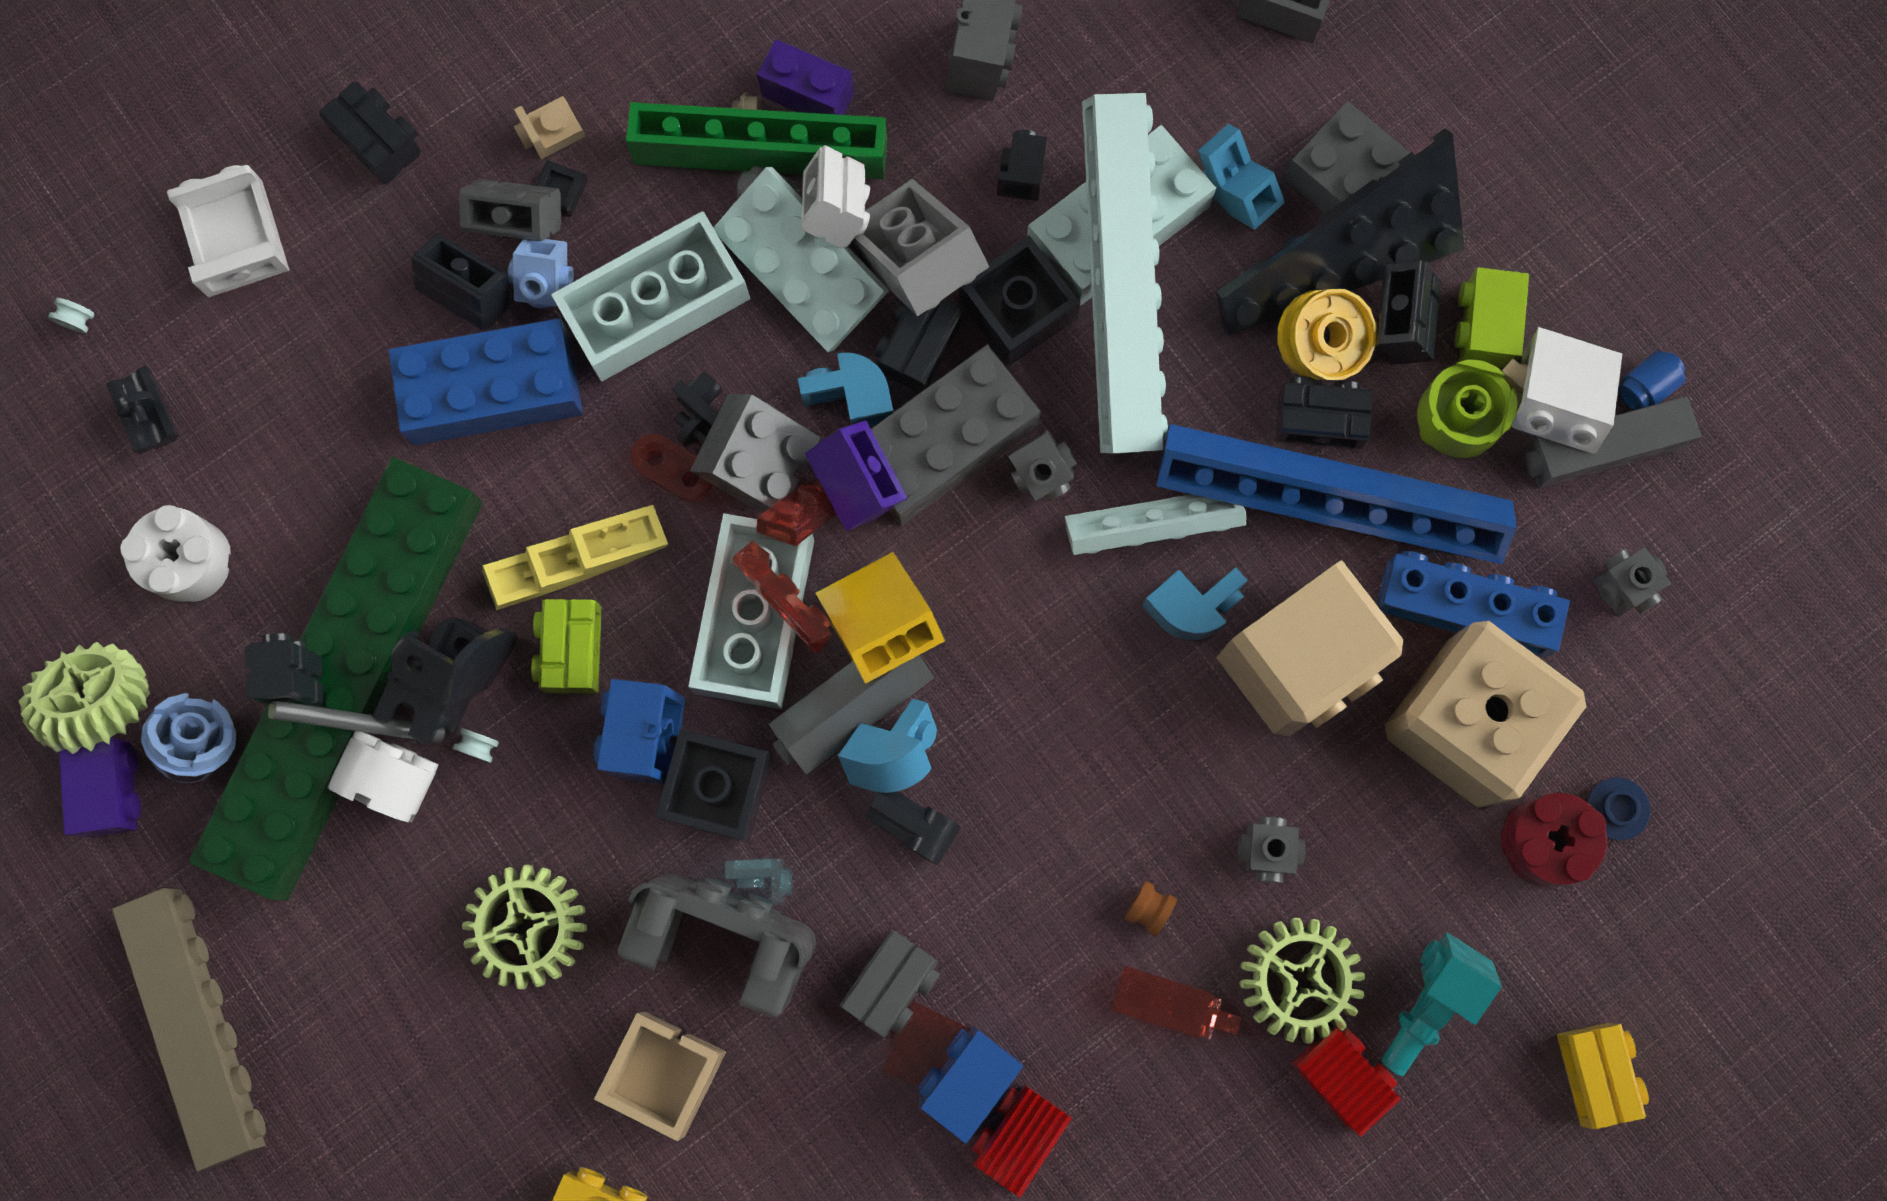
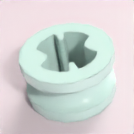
(71, 315)
(475, 745)

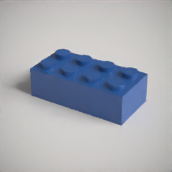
(485, 382)

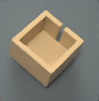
(660, 1076)

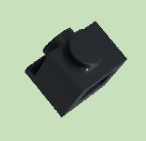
(1022, 166)

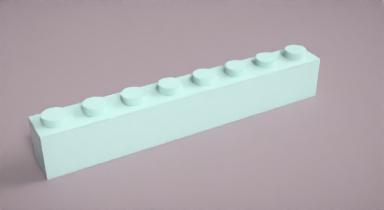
(1124, 272)

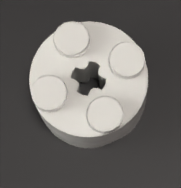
(153, 549)
(383, 776)

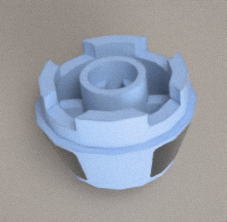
(188, 738)

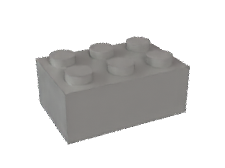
(919, 247)

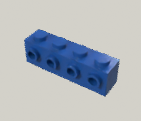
(1454, 598)

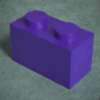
(804, 81)
(856, 475)
(99, 789)

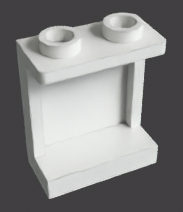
(229, 230)
(1568, 390)

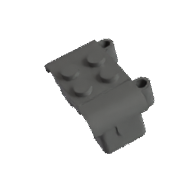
(783, 941)

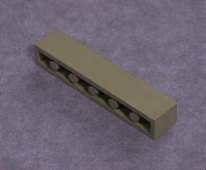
(190, 1027)

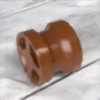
(1150, 908)

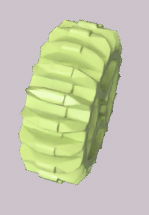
(84, 698)
(486, 937)
(1313, 962)

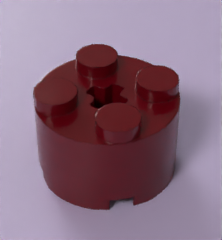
(1575, 825)

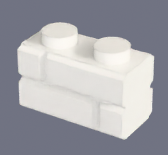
(834, 197)

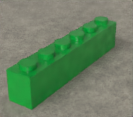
(750, 137)

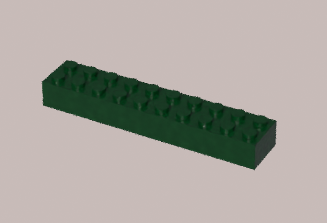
(375, 596)

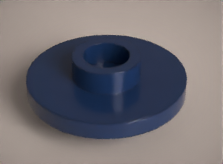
(1623, 807)

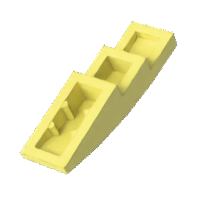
(574, 557)

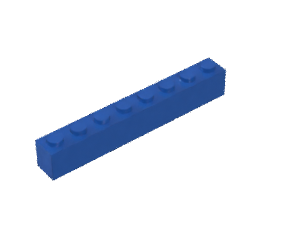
(1337, 494)

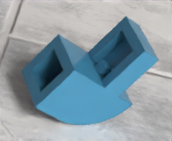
(1242, 186)
(857, 381)
(1188, 613)
(893, 758)

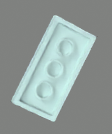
(812, 278)

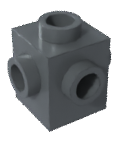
(1043, 450)
(1632, 581)
(1254, 852)

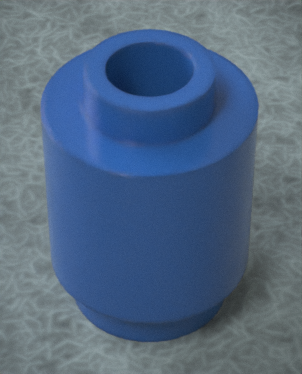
(1652, 380)

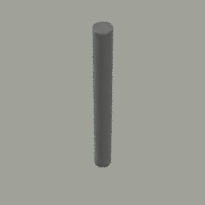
(342, 719)

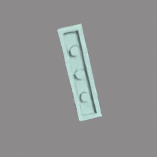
(1150, 522)

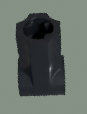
(920, 828)

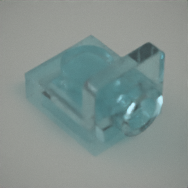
(753, 872)

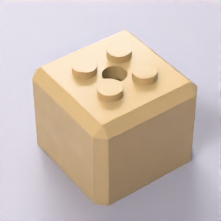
(1312, 652)
(1447, 725)

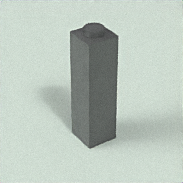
(1632, 439)
(833, 711)

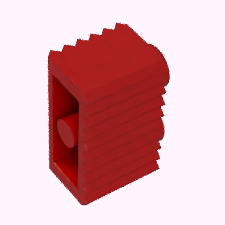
(1347, 1080)
(1020, 1139)

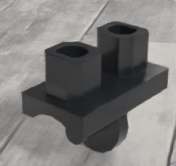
(696, 399)
(142, 411)

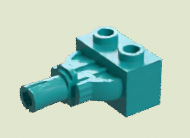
(1455, 982)

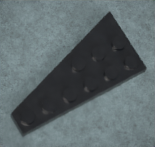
(1387, 221)

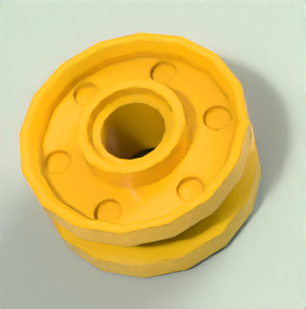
(1350, 329)

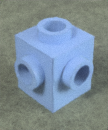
(539, 271)

